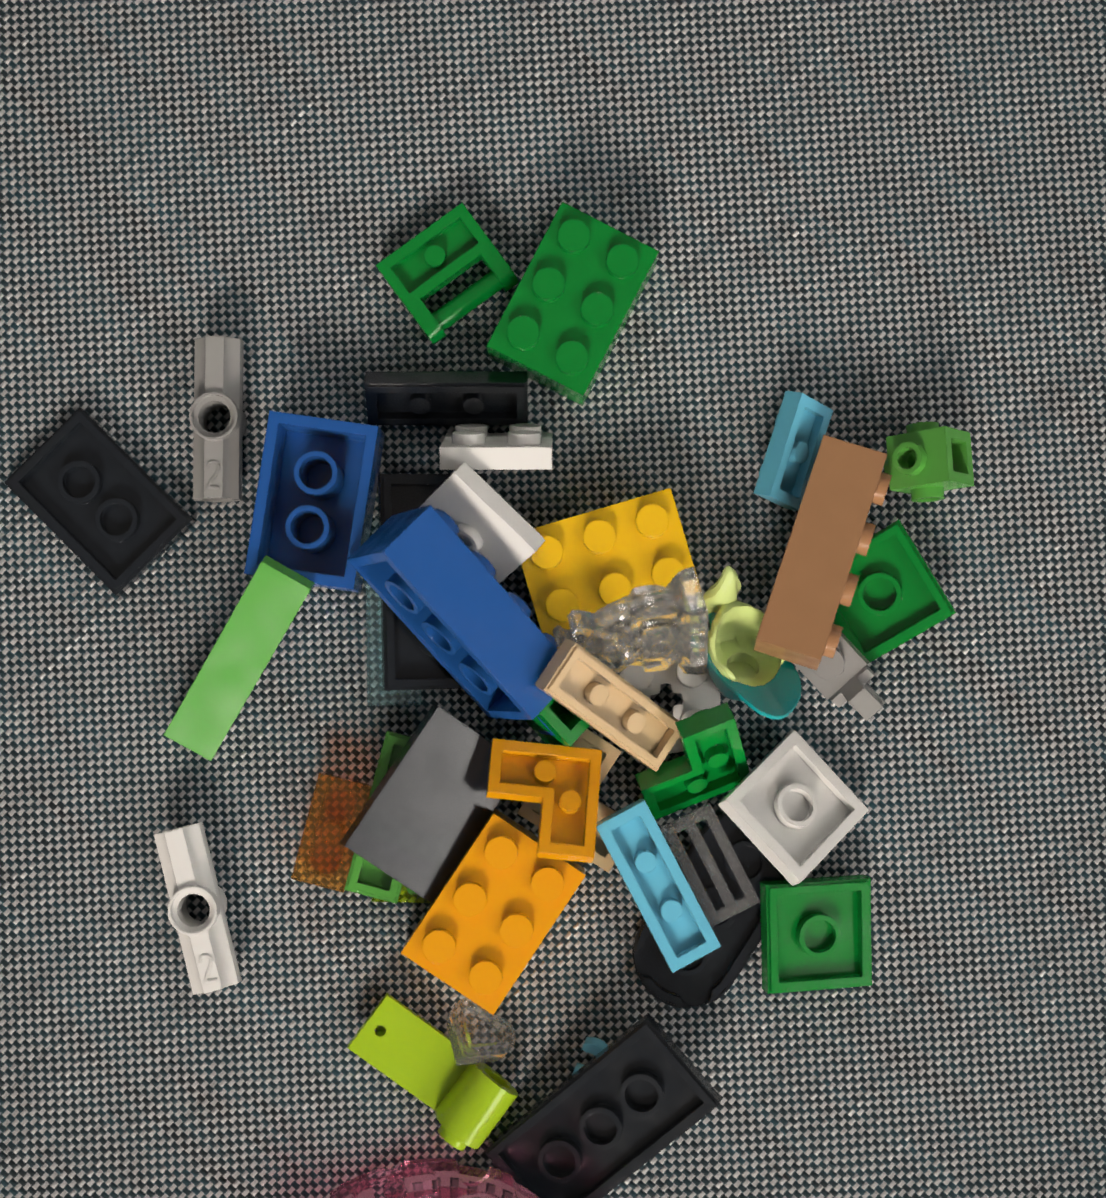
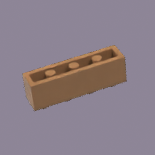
(821, 553)

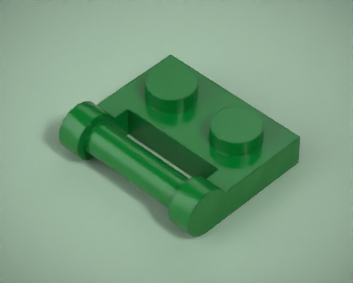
(438, 258)

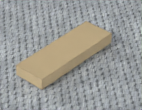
(609, 704)

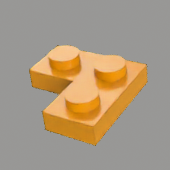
(565, 785)

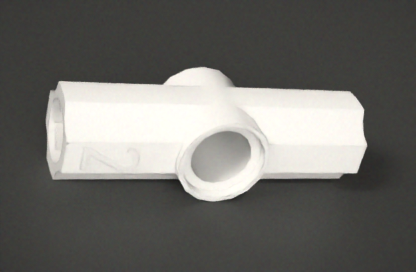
(206, 943)

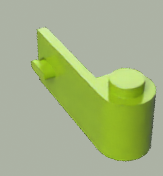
(422, 1061)

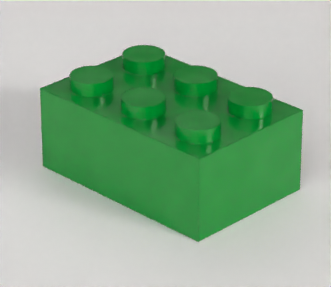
(572, 303)

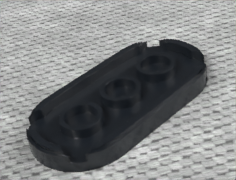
(738, 935)

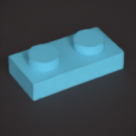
(792, 449)

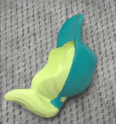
(738, 671)

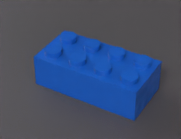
(458, 611)

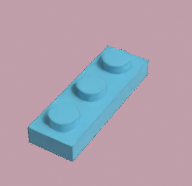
(657, 885)

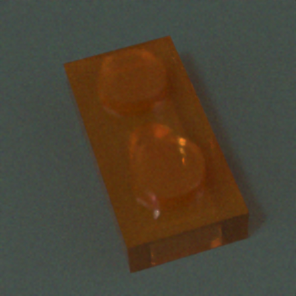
(331, 813)

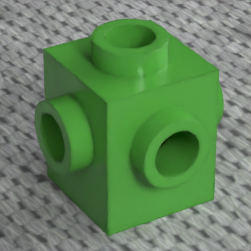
(929, 461)

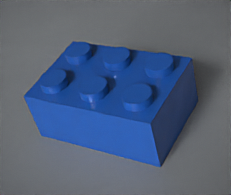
(315, 497)

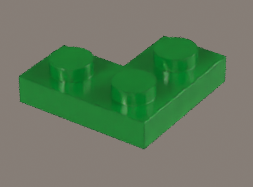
(711, 763)

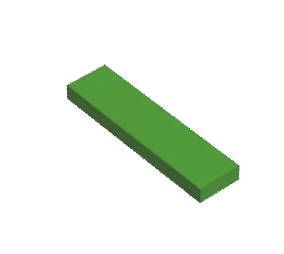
(238, 657)

